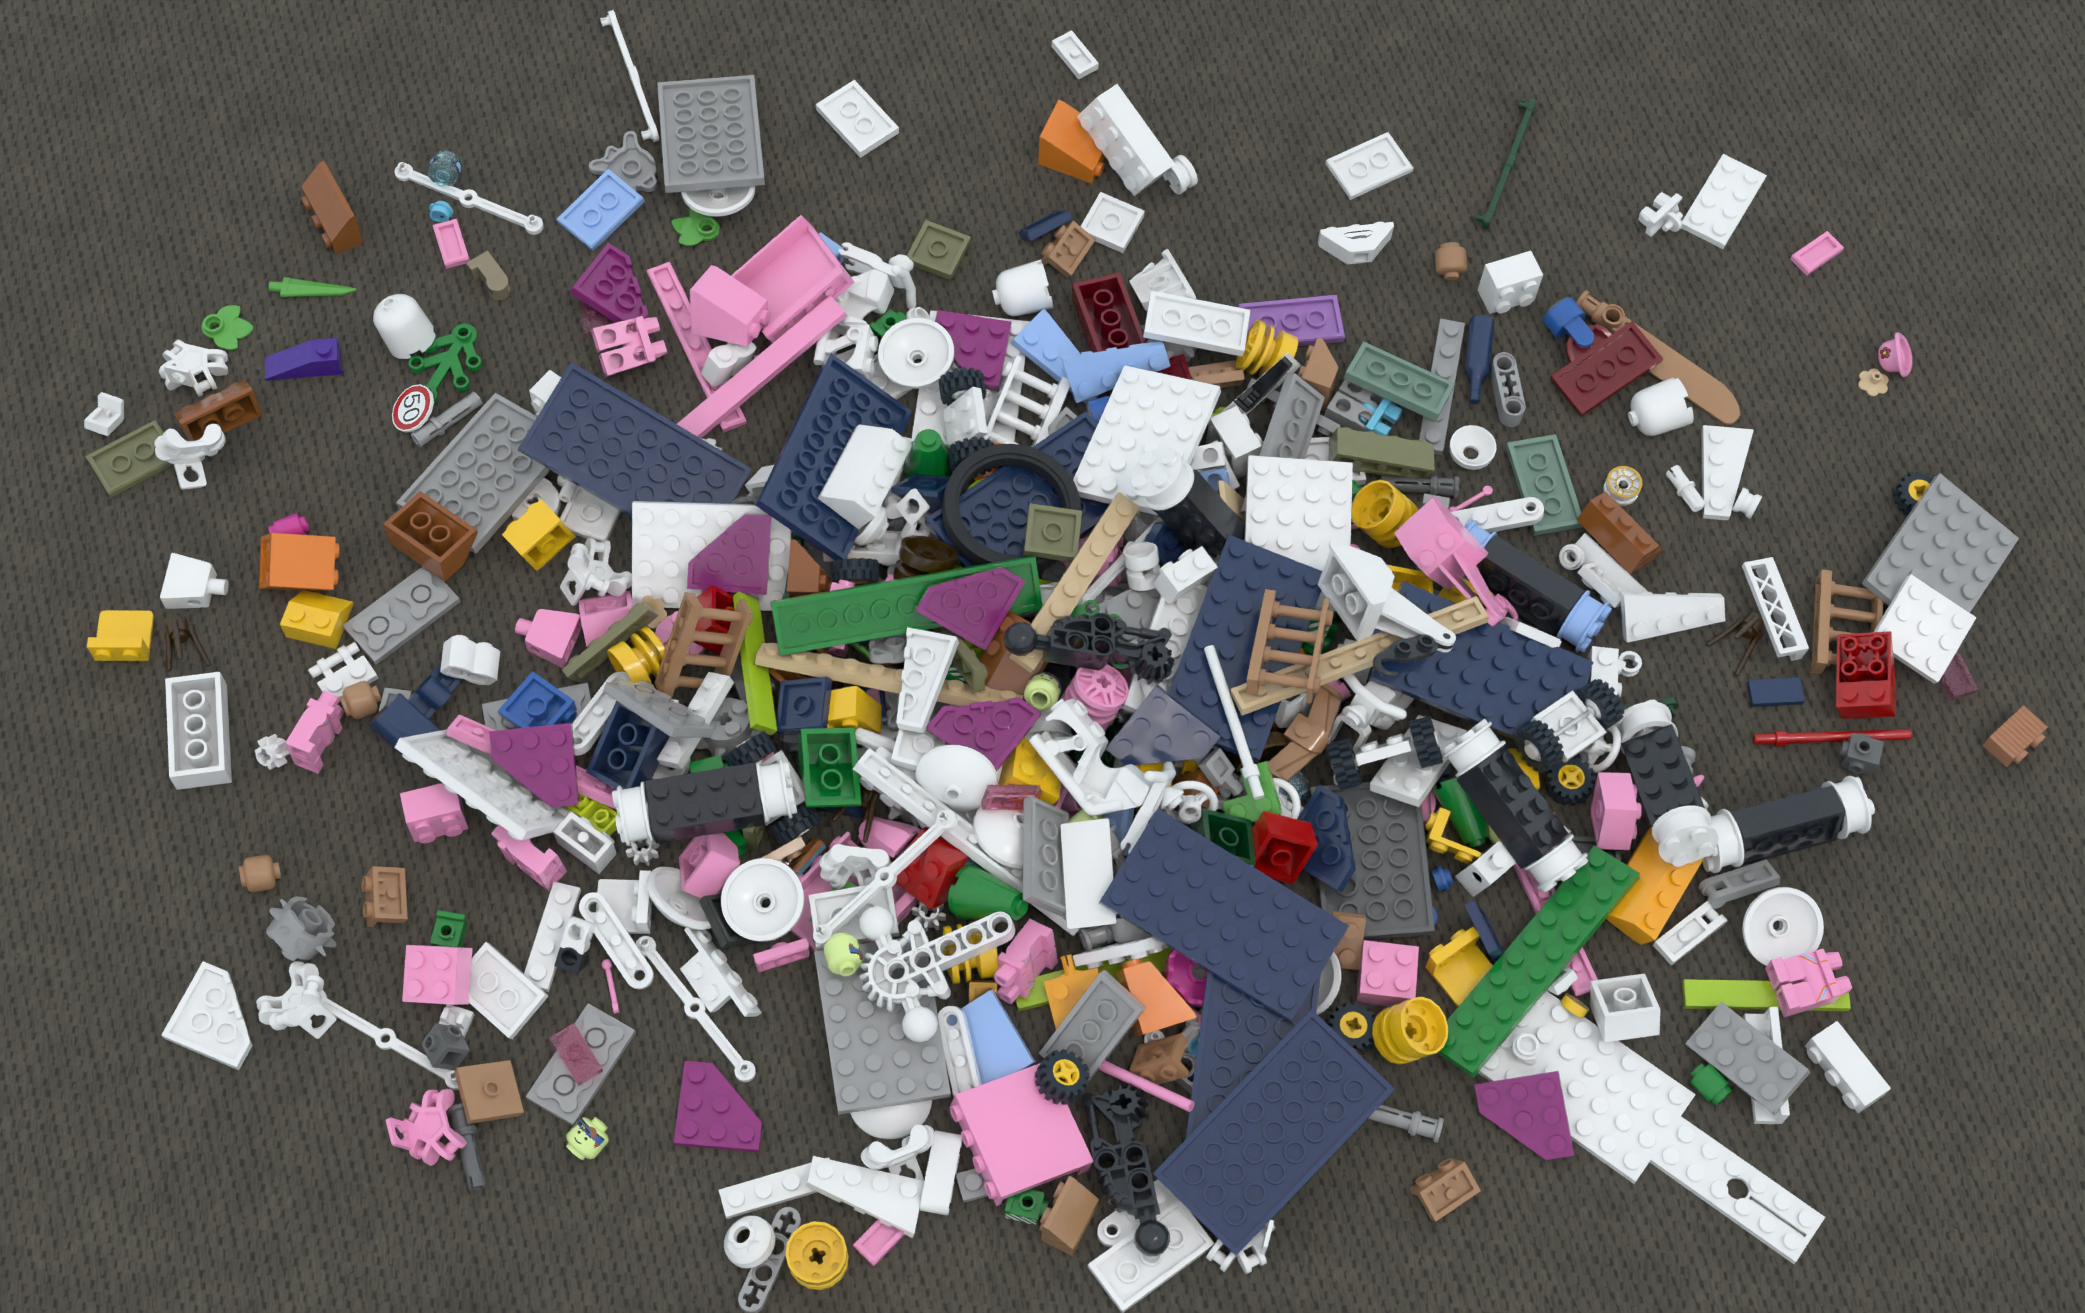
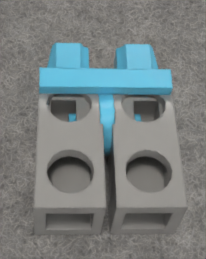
(1362, 409)

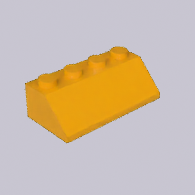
(1654, 895)

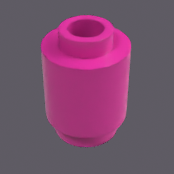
(290, 525)

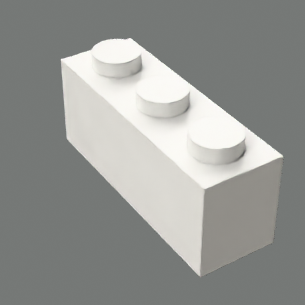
(1847, 1067)

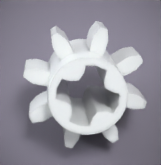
(272, 751)
(644, 855)
(932, 921)

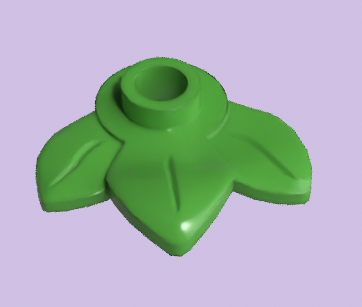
(692, 228)
(230, 327)

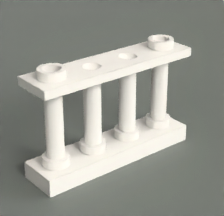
(1047, 413)

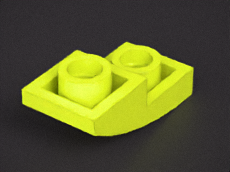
(598, 814)

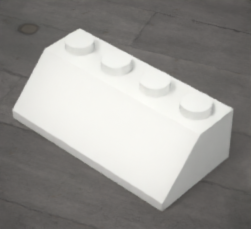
(864, 473)

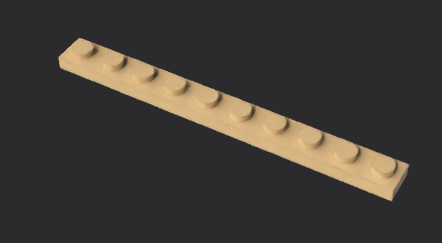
(1355, 657)
(868, 675)

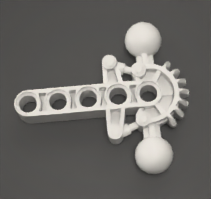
(877, 925)

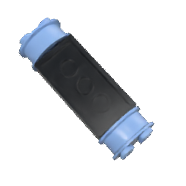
(1539, 592)

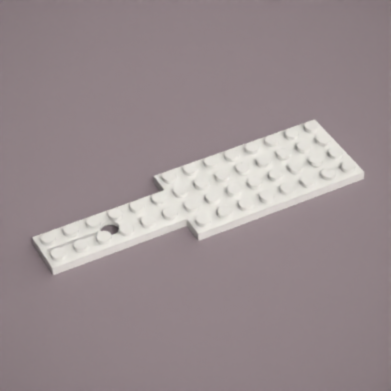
(1632, 1116)

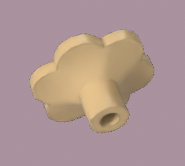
(1873, 382)
(658, 605)

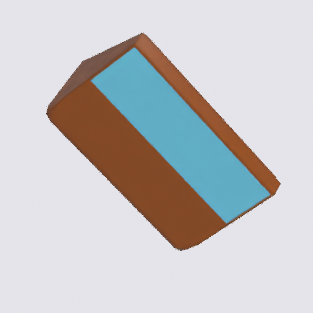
(810, 852)

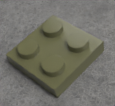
(938, 249)
(1052, 532)

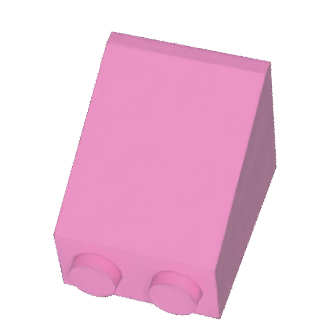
(726, 308)

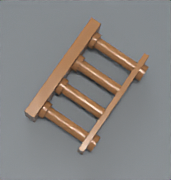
(1825, 611)
(1268, 631)
(685, 633)

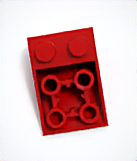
(1865, 675)

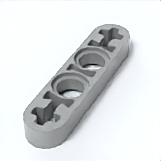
(774, 1262)

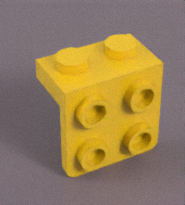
(122, 636)
(1435, 827)
(1458, 965)

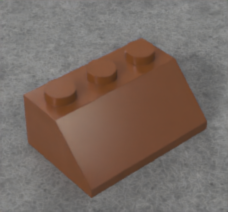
(330, 210)
(226, 409)
(1618, 533)
(431, 535)
(1001, 670)

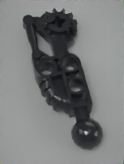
(1094, 643)
(1119, 1180)

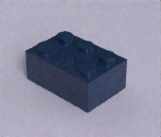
(627, 750)

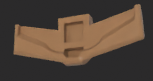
(1307, 735)

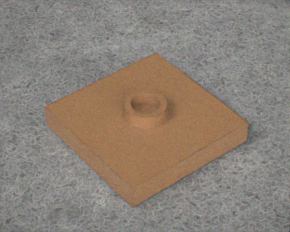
(488, 1091)

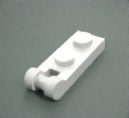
(1689, 933)

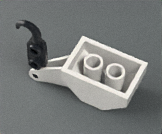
(1364, 600)

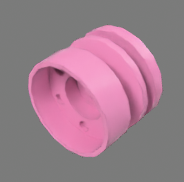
(1100, 693)

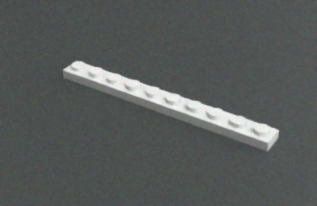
(926, 809)

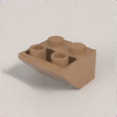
(1320, 370)
(1069, 1217)

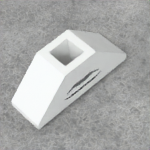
(1356, 242)

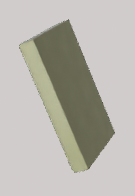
(128, 459)

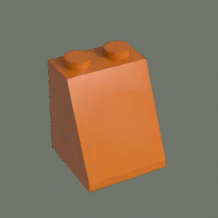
(1068, 146)
(298, 562)
(1161, 1000)

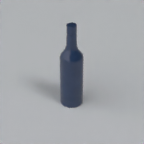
(1478, 353)

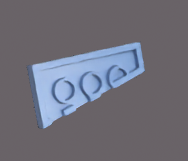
(1044, 343)
(1099, 371)

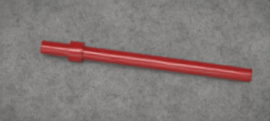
(1782, 738)

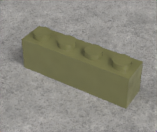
(1382, 453)

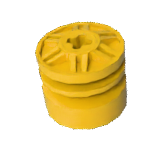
(1263, 350)
(1380, 511)
(640, 660)
(985, 963)
(1410, 1030)
(822, 1239)

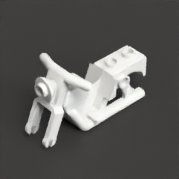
(869, 293)
(1373, 706)
(1099, 787)

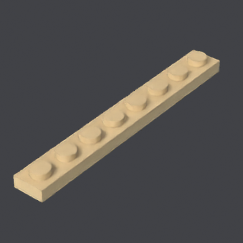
(1081, 571)

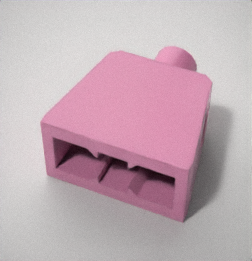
(551, 634)

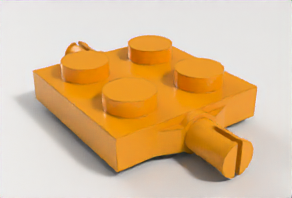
(1068, 989)

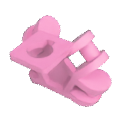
(428, 1125)

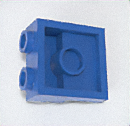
(538, 704)

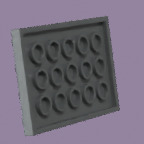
(1390, 866)

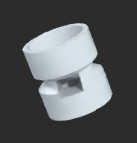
(1142, 565)

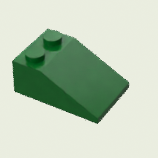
(827, 767)

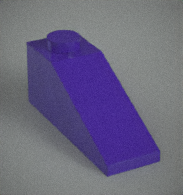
(304, 360)

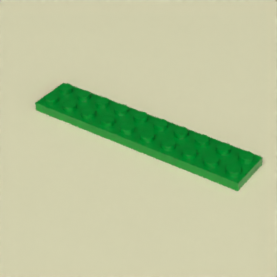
(880, 608)
(1535, 960)

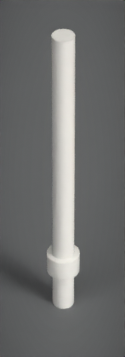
(1249, 770)

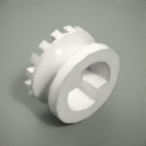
(1637, 662)

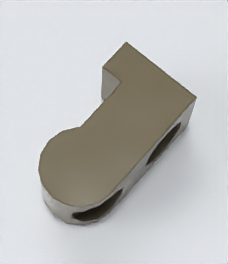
(491, 274)

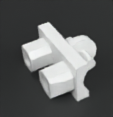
(1666, 217)

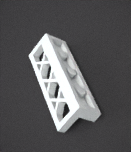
(1779, 605)
(1769, 1026)

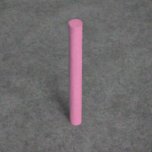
(1147, 1086)

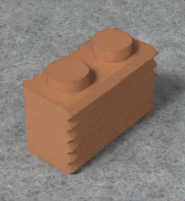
(2015, 736)

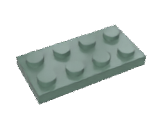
(1399, 381)
(1544, 475)

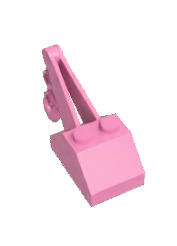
(1449, 553)

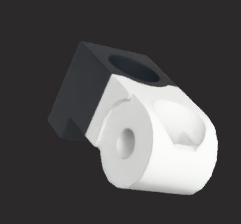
(575, 945)

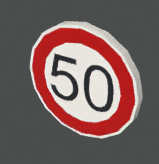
(412, 408)

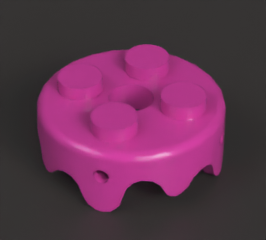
(1179, 975)

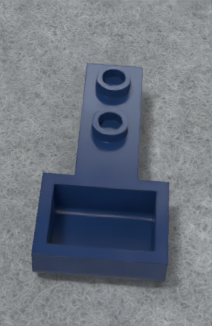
(411, 717)

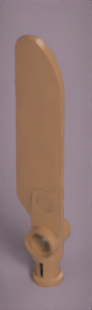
(1700, 386)

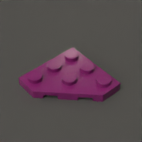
(611, 287)
(978, 343)
(735, 558)
(972, 604)
(986, 727)
(540, 760)
(1530, 1111)
(713, 1112)

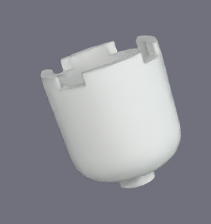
(1023, 289)
(403, 325)
(1660, 408)

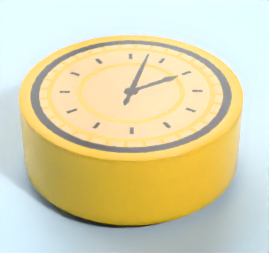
(1574, 1005)

